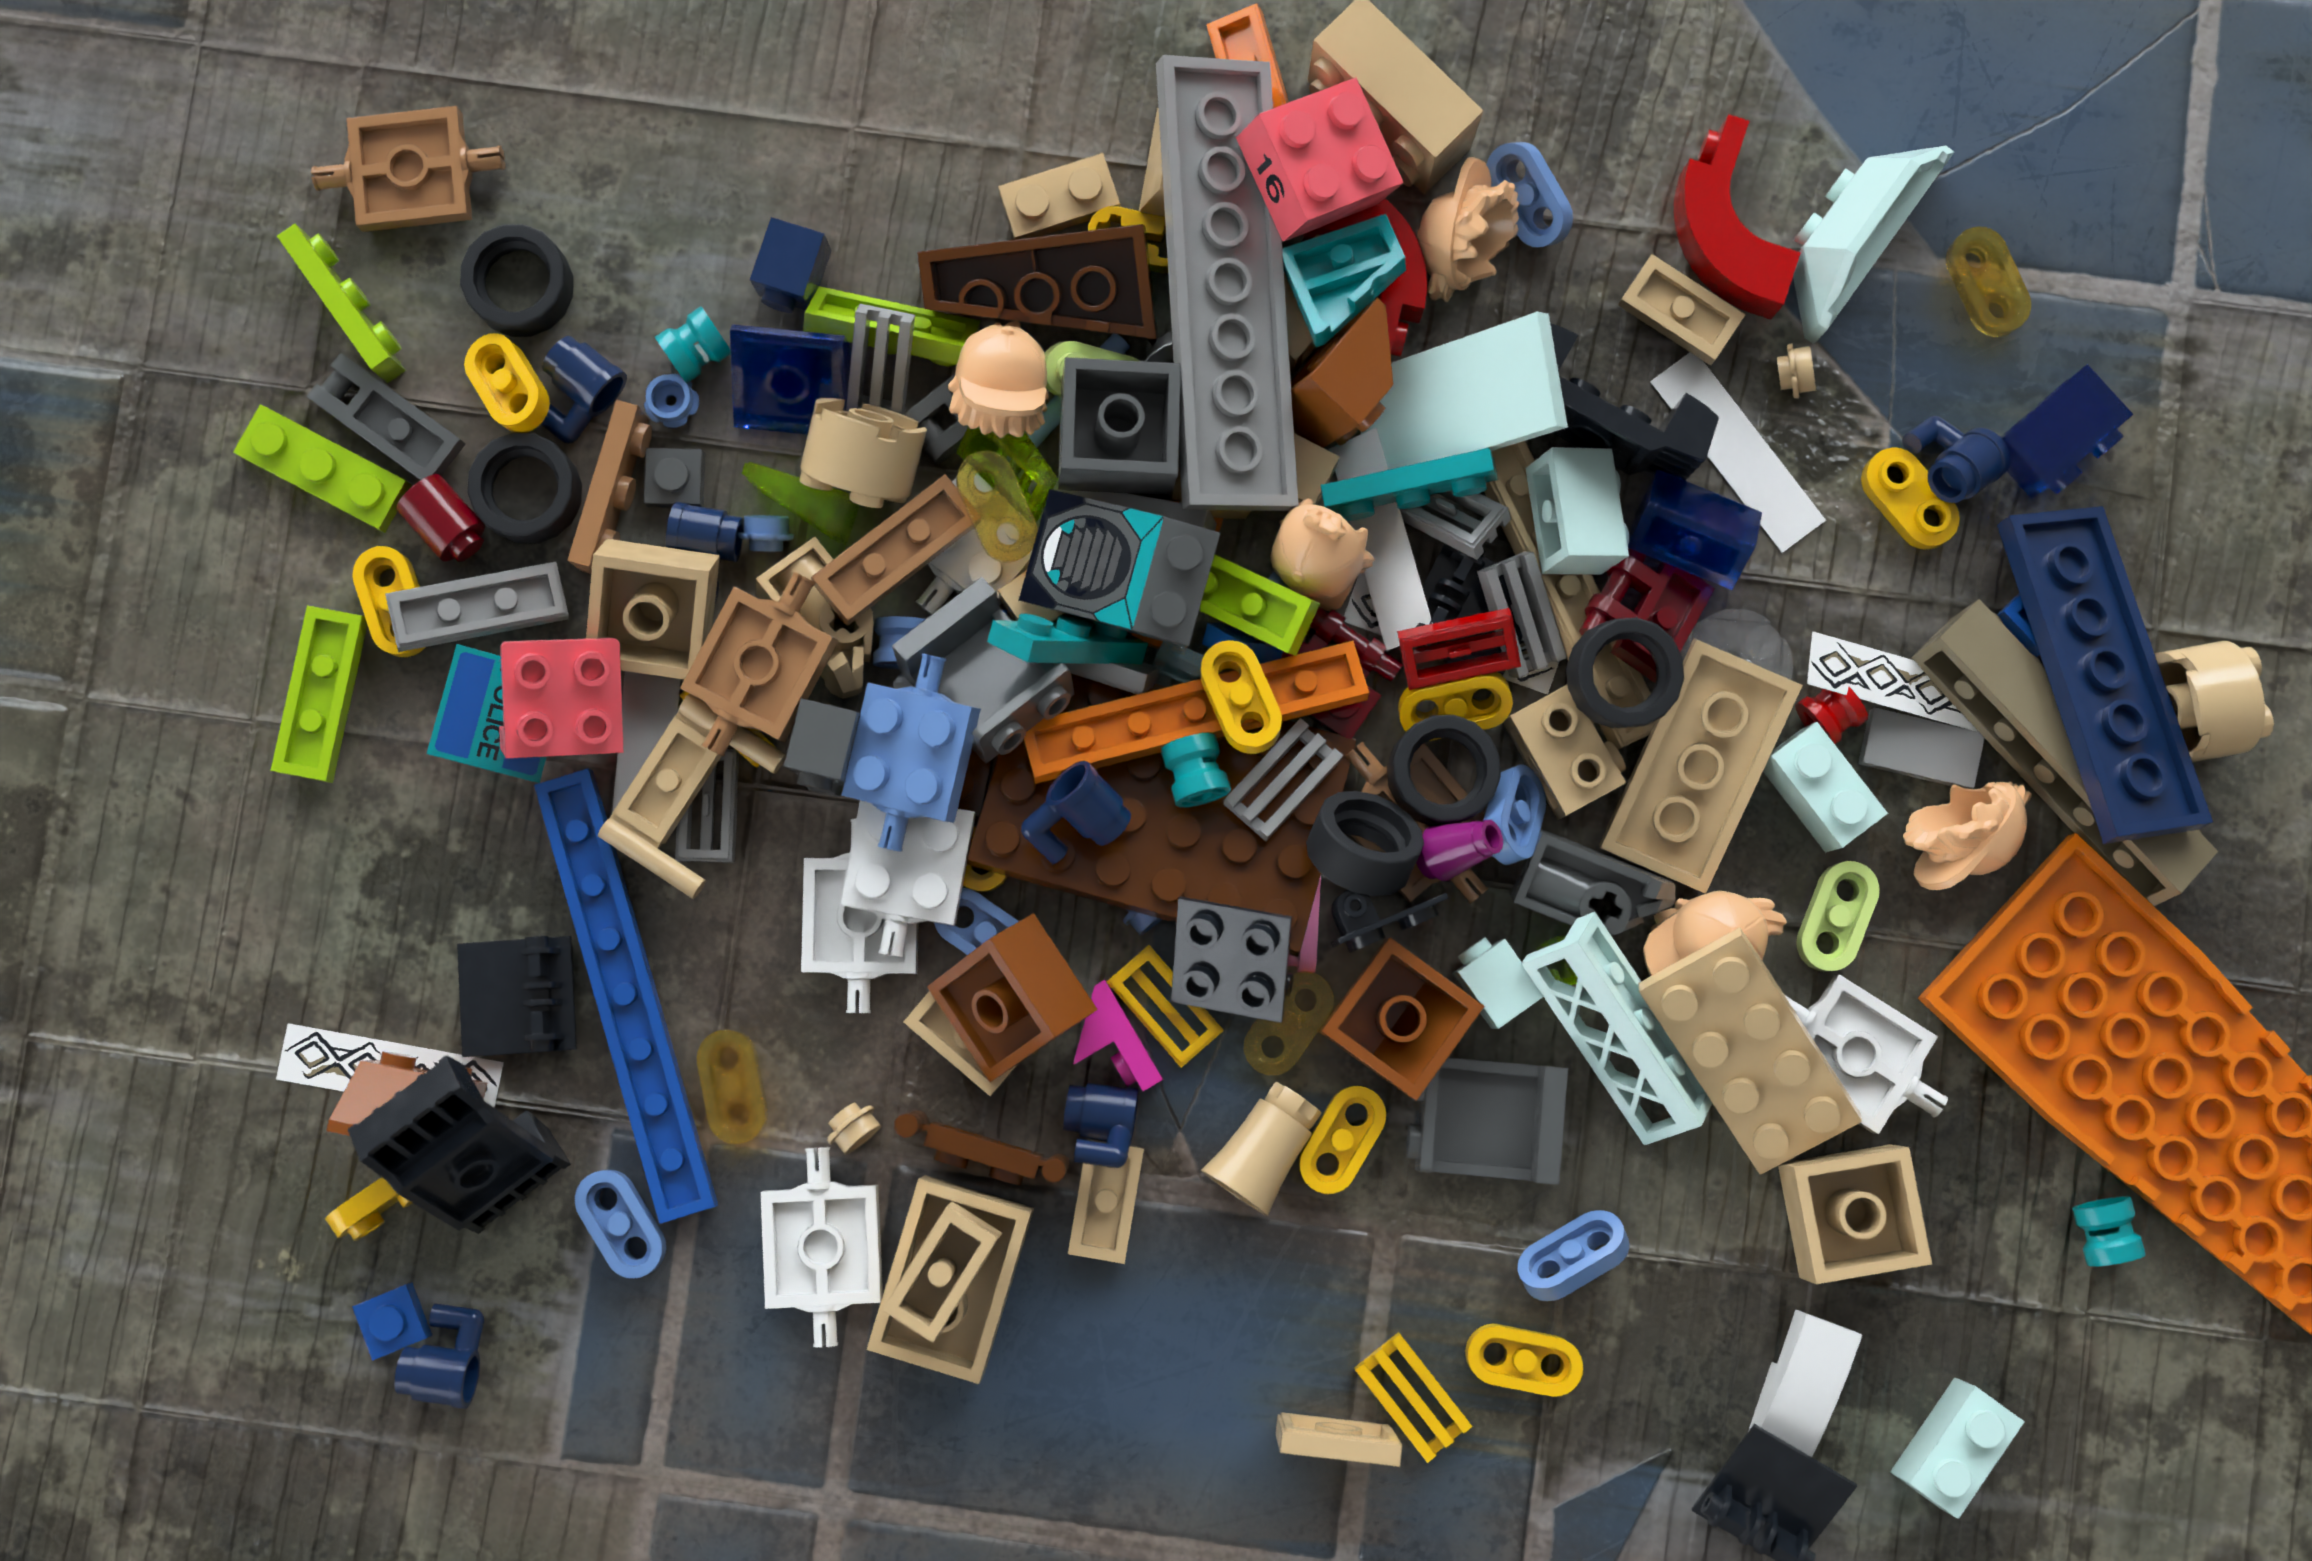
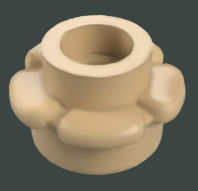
(1796, 370)
(853, 1127)

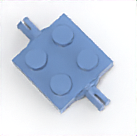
(911, 752)

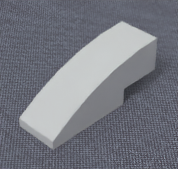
(1806, 1381)

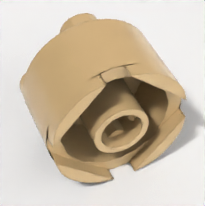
(862, 452)
(2216, 698)

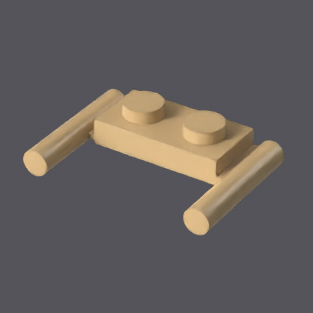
(668, 787)

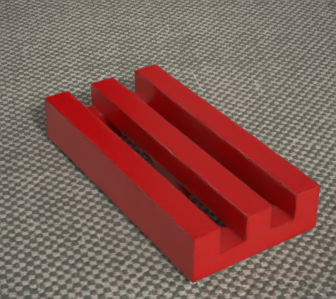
(1454, 629)

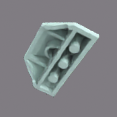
(1857, 229)

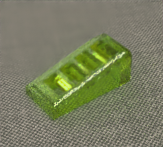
(1022, 455)
(823, 509)

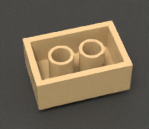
(1415, 104)
(970, 1332)

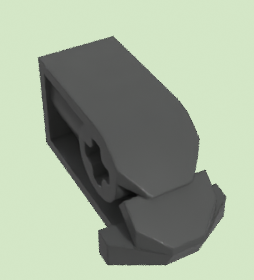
(1567, 875)

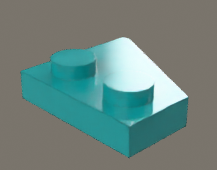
(1342, 273)

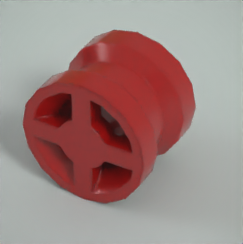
(1833, 712)

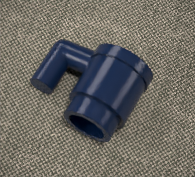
(586, 380)
(1966, 464)
(705, 532)
(1082, 801)
(1103, 1115)
(444, 1373)

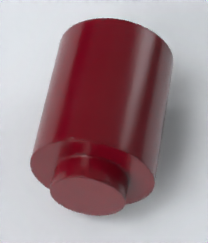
(442, 519)

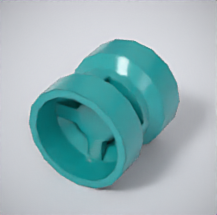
(688, 357)
(1195, 770)
(2109, 1231)

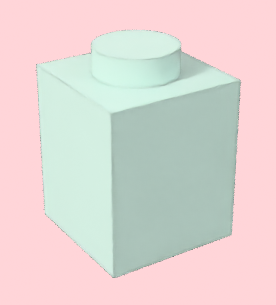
(1497, 981)

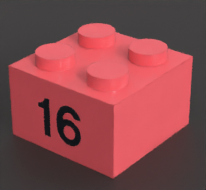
(1319, 159)

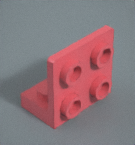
(561, 697)

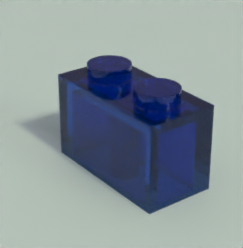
(2062, 430)
(1695, 529)

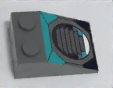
(1119, 567)

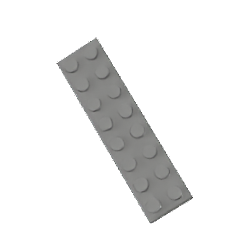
(1224, 291)

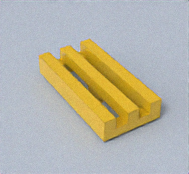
(1133, 969)
(1444, 1436)

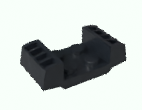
(1636, 445)
(455, 1150)

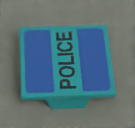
(471, 717)

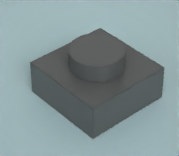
(674, 477)

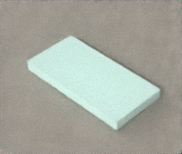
(1473, 394)

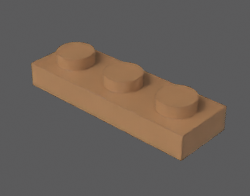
(611, 483)
(894, 550)

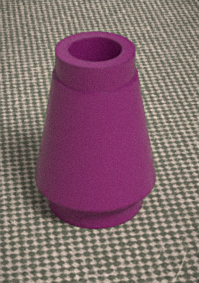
(1457, 847)

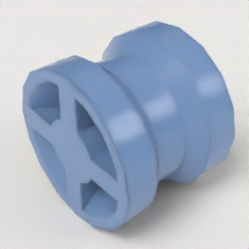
(890, 630)

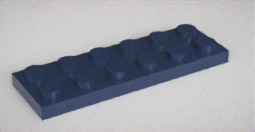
(2104, 674)

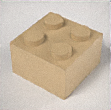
(653, 604)
(1854, 1214)

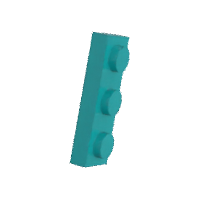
(1411, 484)
(1065, 641)

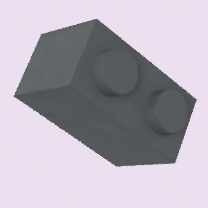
(822, 746)

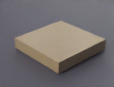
(1338, 1439)

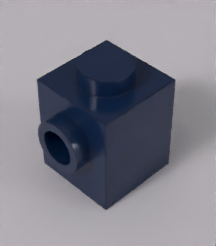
(789, 265)

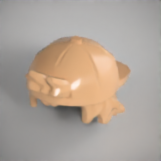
(1467, 230)
(1000, 382)
(1319, 554)
(1969, 834)
(1705, 919)

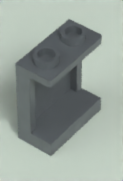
(982, 676)
(1491, 1121)

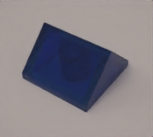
(783, 374)

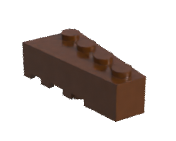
(1063, 280)

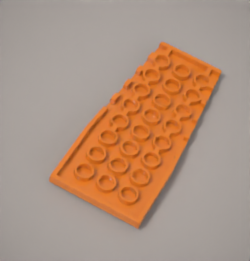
(2144, 1064)

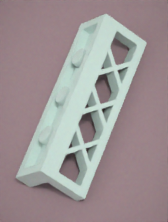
(1615, 993)

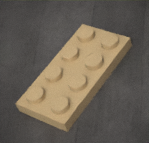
(1700, 767)
(1750, 1051)

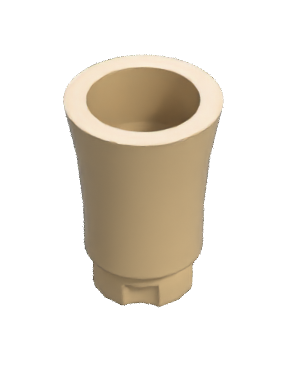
(1264, 1148)

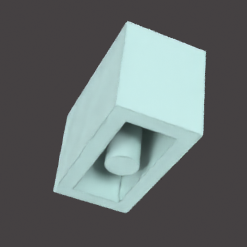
(1577, 511)
(1822, 788)
(1957, 1447)

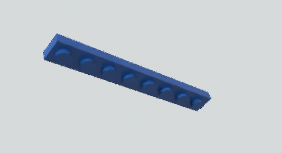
(626, 997)

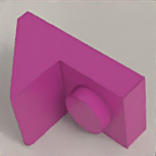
(1111, 1025)

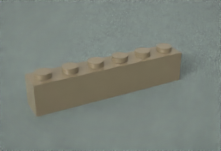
(2013, 707)

